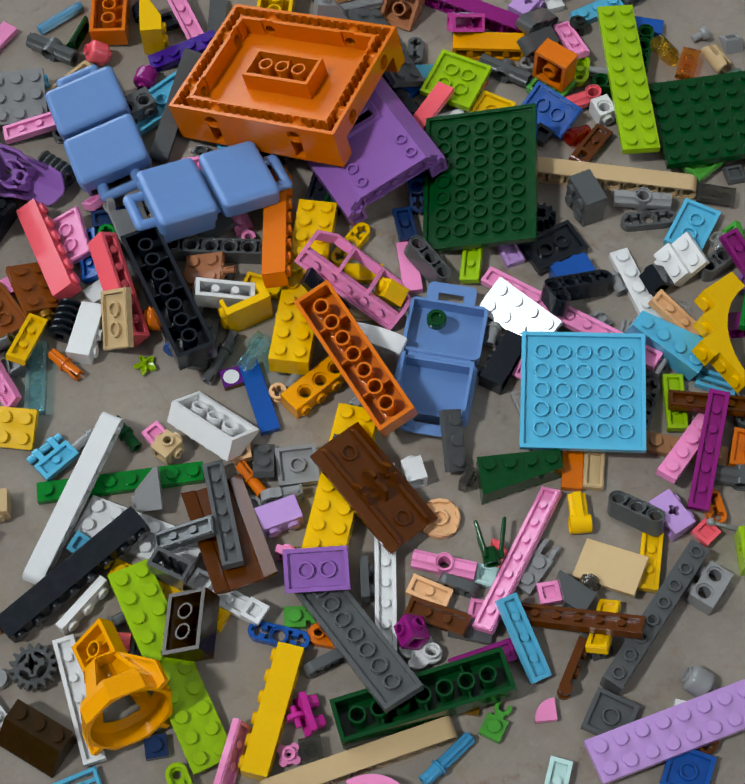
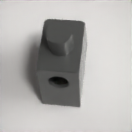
(173, 570)

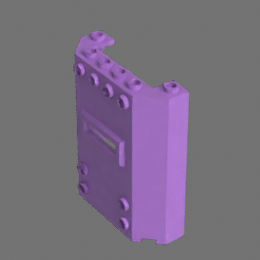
(385, 154)

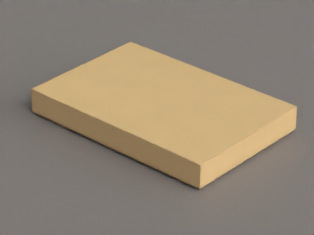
(117, 319)
(615, 567)

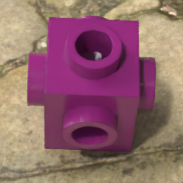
(411, 632)

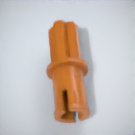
(65, 364)
(247, 474)

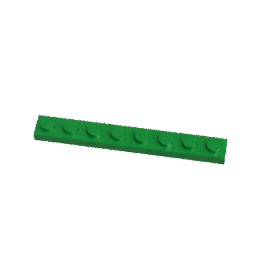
(126, 481)

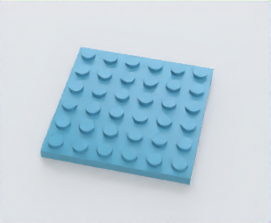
(583, 392)

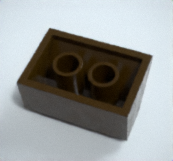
(191, 625)
(36, 738)

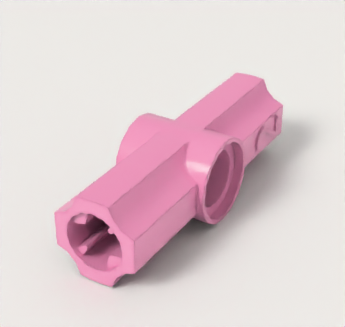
(430, 563)

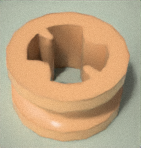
(274, 387)

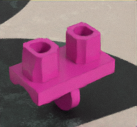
(302, 714)

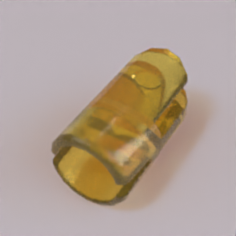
(665, 50)

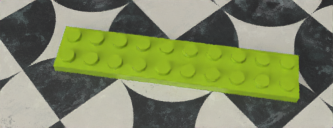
(627, 80)
(193, 714)

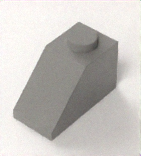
(329, 9)
(149, 493)

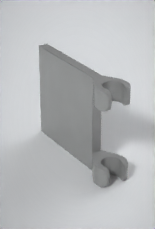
(120, 218)

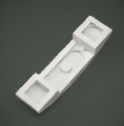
(387, 340)
(236, 603)

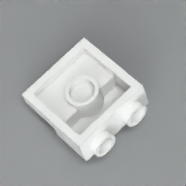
(681, 259)

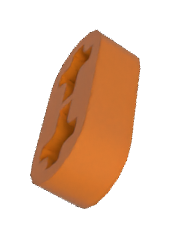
(718, 506)

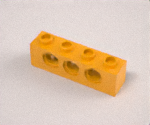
(322, 373)

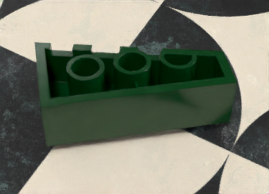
(516, 471)

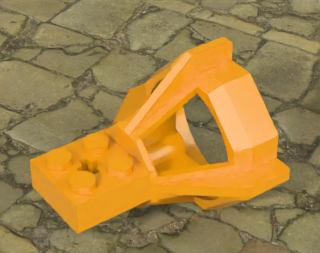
(113, 675)

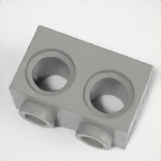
(710, 588)

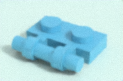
(56, 461)

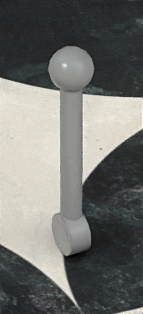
(710, 521)

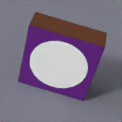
(231, 378)

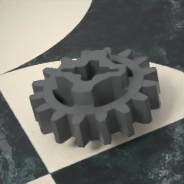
(24, 664)

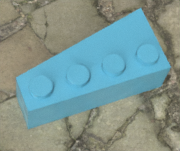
(671, 340)

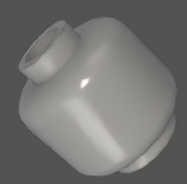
(697, 681)

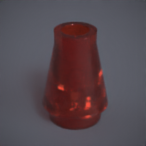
(575, 135)

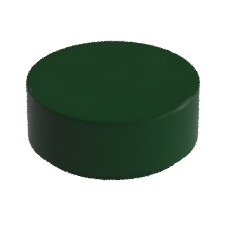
(436, 319)

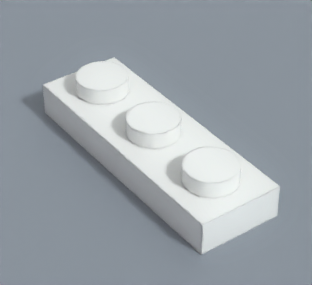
(83, 606)

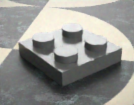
(608, 712)

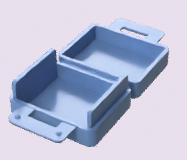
(98, 130)
(189, 199)
(440, 365)

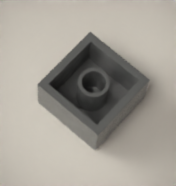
(585, 198)

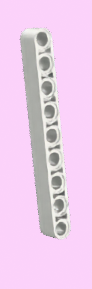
(73, 498)

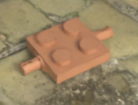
(206, 266)

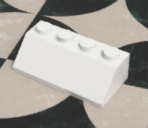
(211, 425)

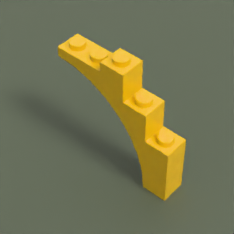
(713, 327)

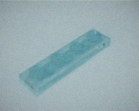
(37, 378)

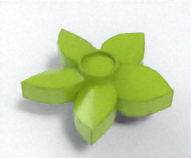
(145, 364)

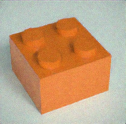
(554, 65)

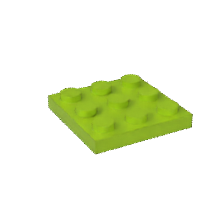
(462, 74)

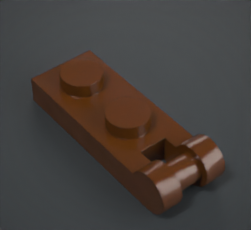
(592, 144)
(572, 669)

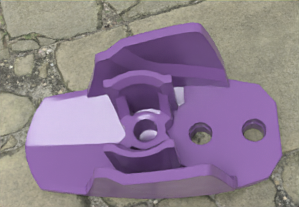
(28, 177)

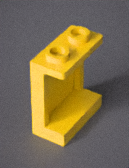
(247, 312)

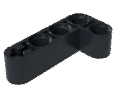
(560, 290)

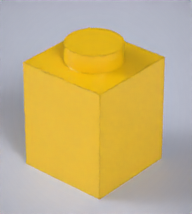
(391, 292)

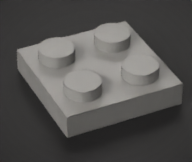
(296, 466)

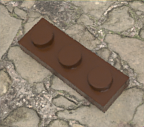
(440, 616)

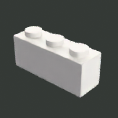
(209, 291)
(86, 334)

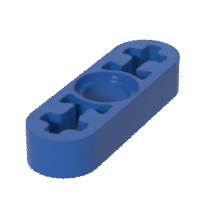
(261, 638)

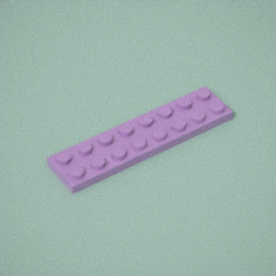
(668, 733)

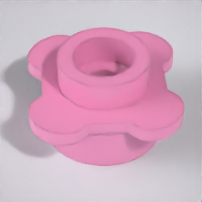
(294, 759)

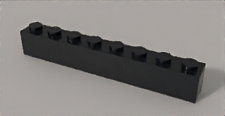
(72, 574)

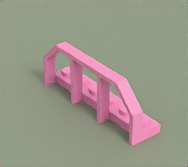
(347, 286)

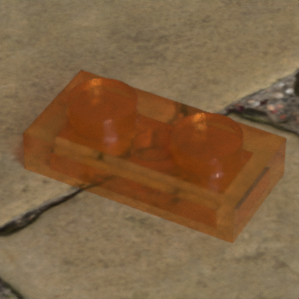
(687, 63)

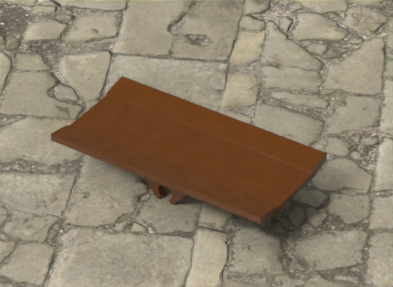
(373, 487)
(256, 553)

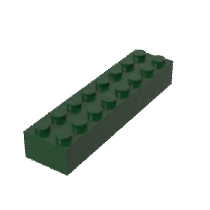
(446, 692)

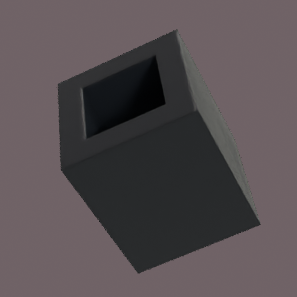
(656, 278)

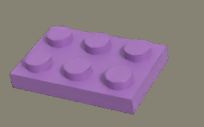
(316, 569)

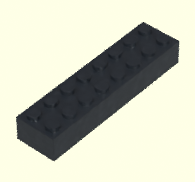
(169, 297)

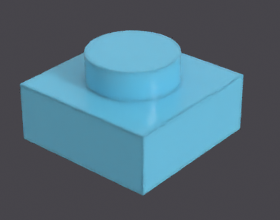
(77, 541)

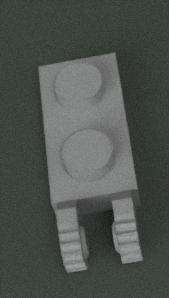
(537, 568)

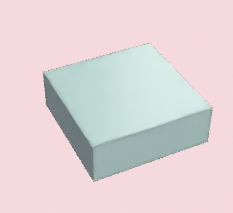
(485, 576)

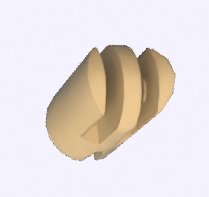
(717, 58)

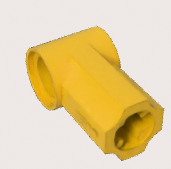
(578, 520)

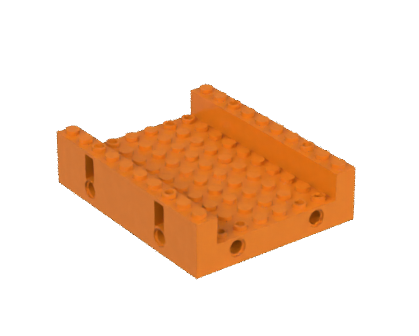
(285, 82)

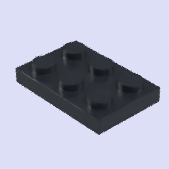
(553, 245)

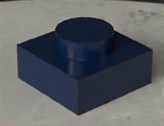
(156, 747)

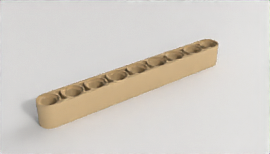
(618, 177)
(371, 755)

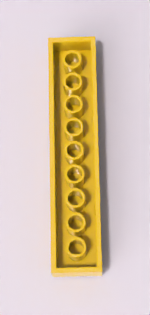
(292, 336)

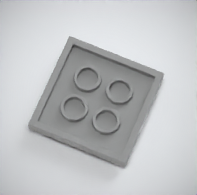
(22, 95)

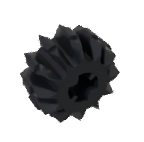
(546, 217)

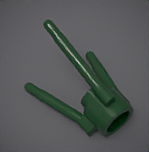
(490, 555)

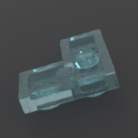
(257, 345)

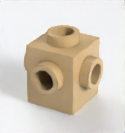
(167, 447)

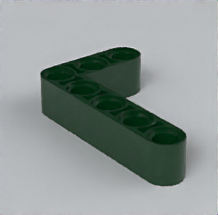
(646, 35)

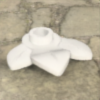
(419, 658)

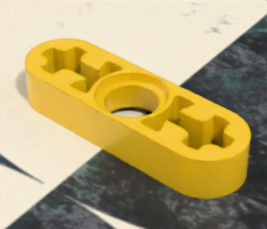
(352, 237)

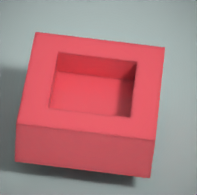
(704, 533)

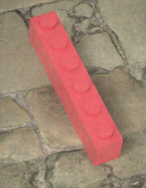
(49, 250)
(115, 274)

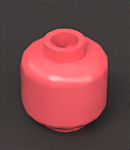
(97, 53)

